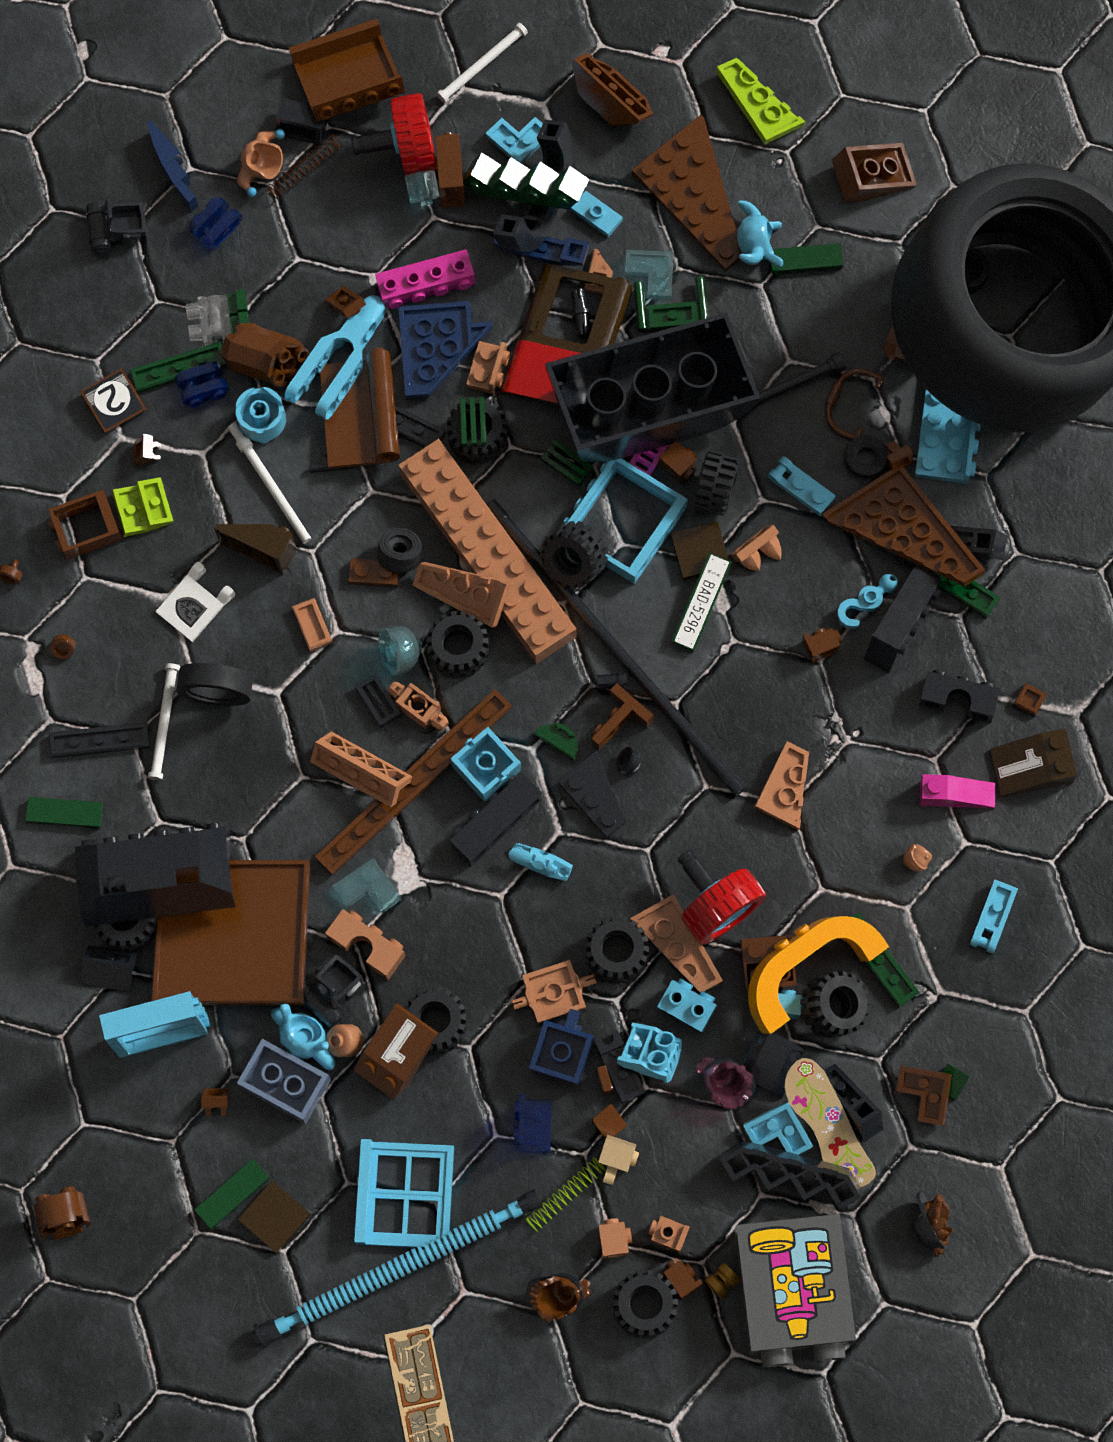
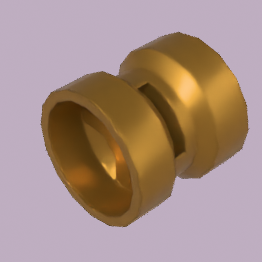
(727, 1276)

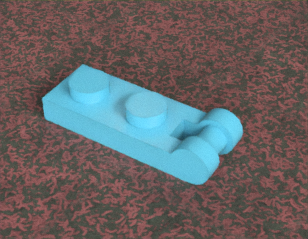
(801, 486)
(994, 915)

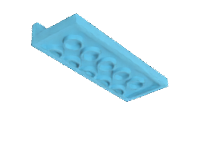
(945, 444)

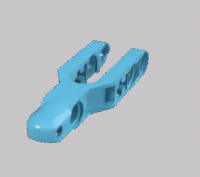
(357, 332)

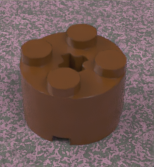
(61, 1213)

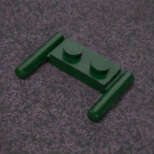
(669, 315)

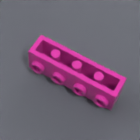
(425, 279)

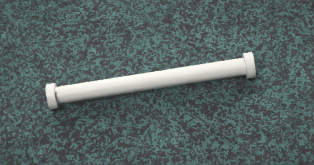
(519, 31)
(155, 773)

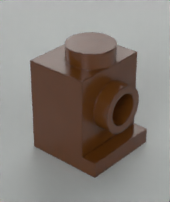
(822, 643)
(681, 1278)

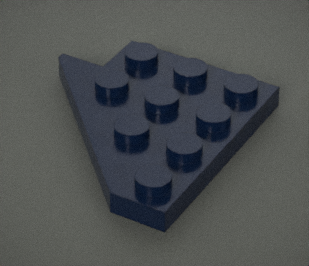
(435, 343)

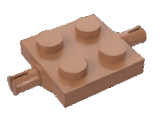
(553, 991)

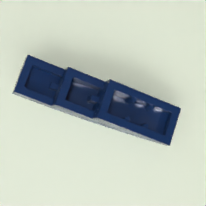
(170, 161)

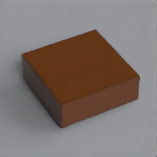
(1030, 699)
(604, 1080)

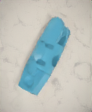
(540, 861)

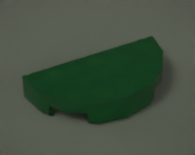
(560, 738)

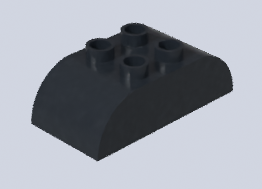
(653, 389)

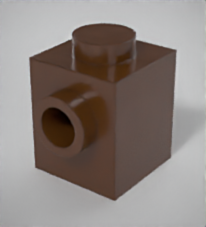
(678, 462)

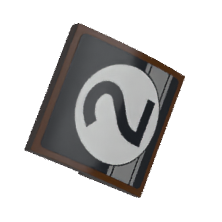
(113, 400)

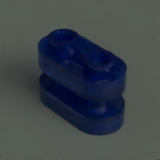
(215, 222)
(202, 384)

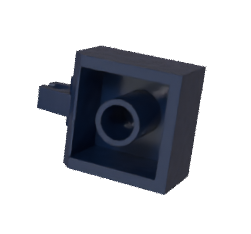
(562, 1050)

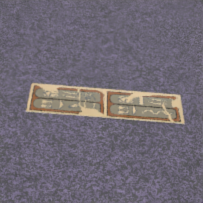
(418, 1385)

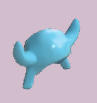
(754, 236)
(303, 1036)

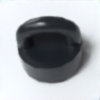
(629, 760)

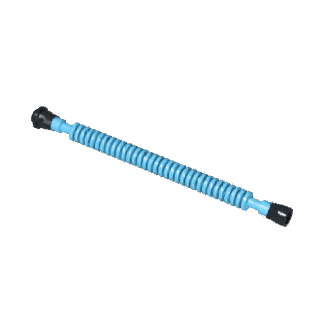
(272, 1329)

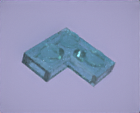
(655, 265)
(368, 880)

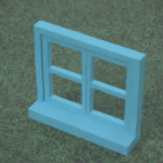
(368, 1193)

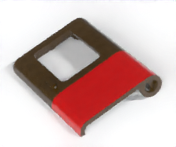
(527, 368)

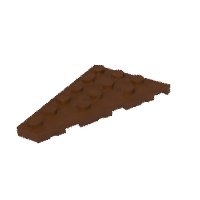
(690, 187)
(904, 521)

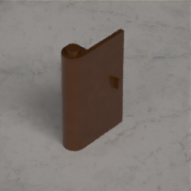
(365, 421)

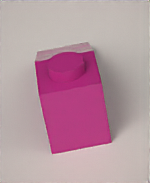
(956, 792)

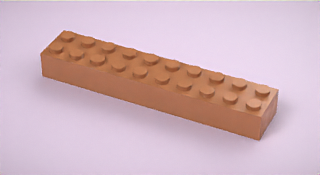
(487, 549)

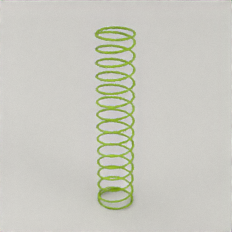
(567, 1195)

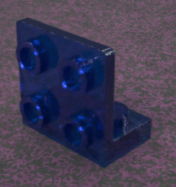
(534, 1126)

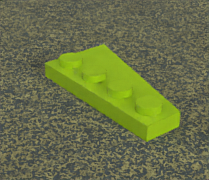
(762, 109)

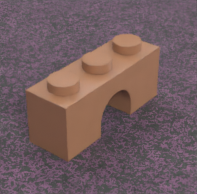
(349, 929)

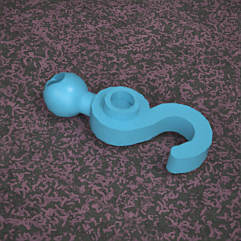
(869, 600)

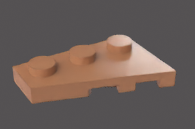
(785, 786)

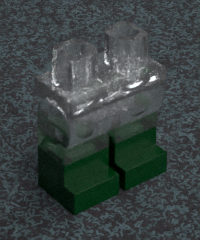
(217, 315)

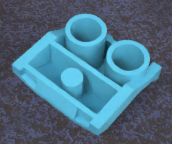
(651, 1052)

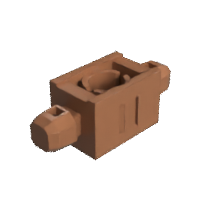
(413, 693)

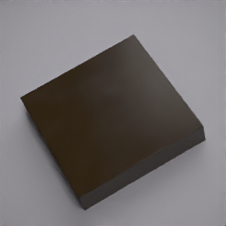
(694, 546)
(274, 1217)

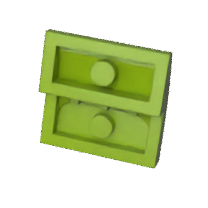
(142, 507)

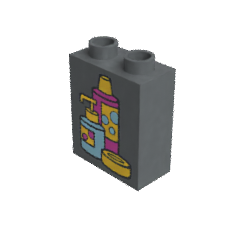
(795, 1288)

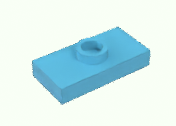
(597, 214)

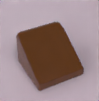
(609, 1122)

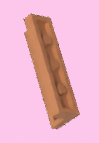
(356, 770)

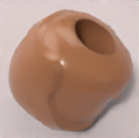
(917, 858)

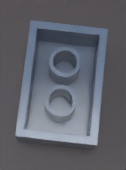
(284, 1081)

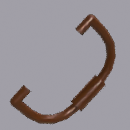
(834, 393)

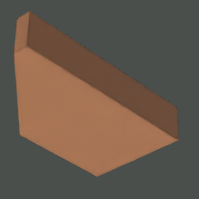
(599, 267)

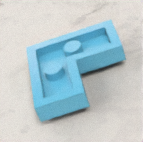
(514, 143)
(780, 1123)

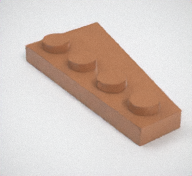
(464, 591)
(670, 935)

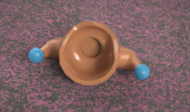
(260, 159)

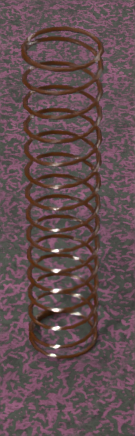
(307, 169)

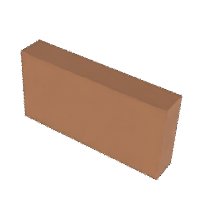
(312, 625)

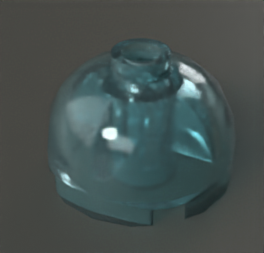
(400, 649)

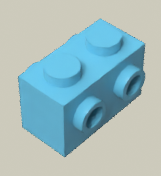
(686, 1007)

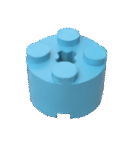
(271, 418)

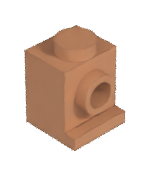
(673, 1242)

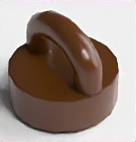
(10, 573)
(62, 646)

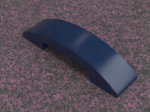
(556, 251)

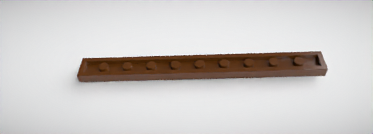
(423, 774)

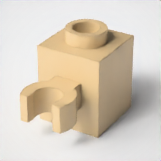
(617, 1155)

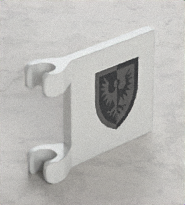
(191, 606)

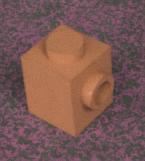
(614, 1238)

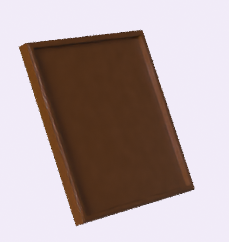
(242, 951)

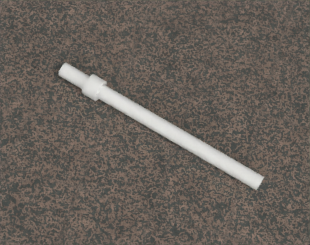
(245, 446)

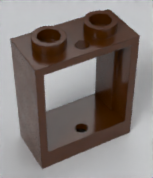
(450, 170)
(78, 506)

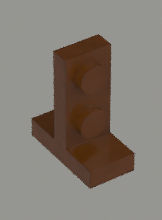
(619, 716)

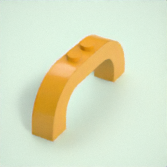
(788, 953)

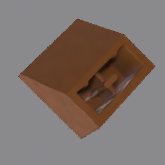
(755, 950)

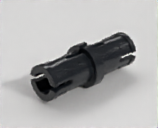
(581, 313)

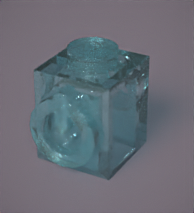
(422, 187)

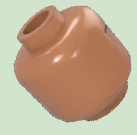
(345, 1040)

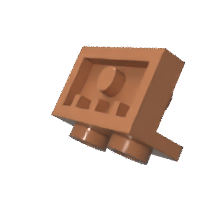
(487, 367)

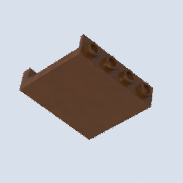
(346, 70)

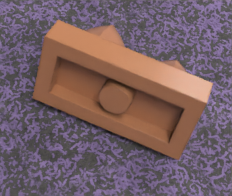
(764, 540)

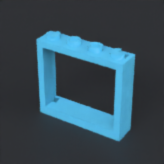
(595, 489)
(154, 1024)

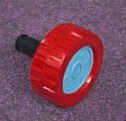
(408, 134)
(721, 902)

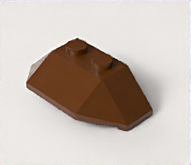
(609, 92)

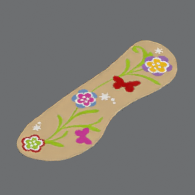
(818, 1104)

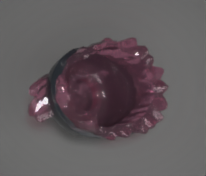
(727, 1081)

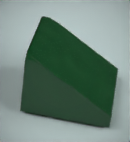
(958, 1080)

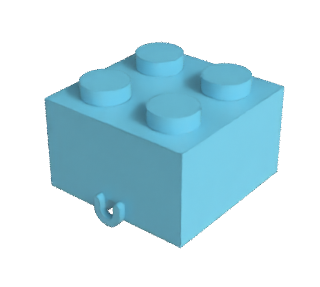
(485, 763)

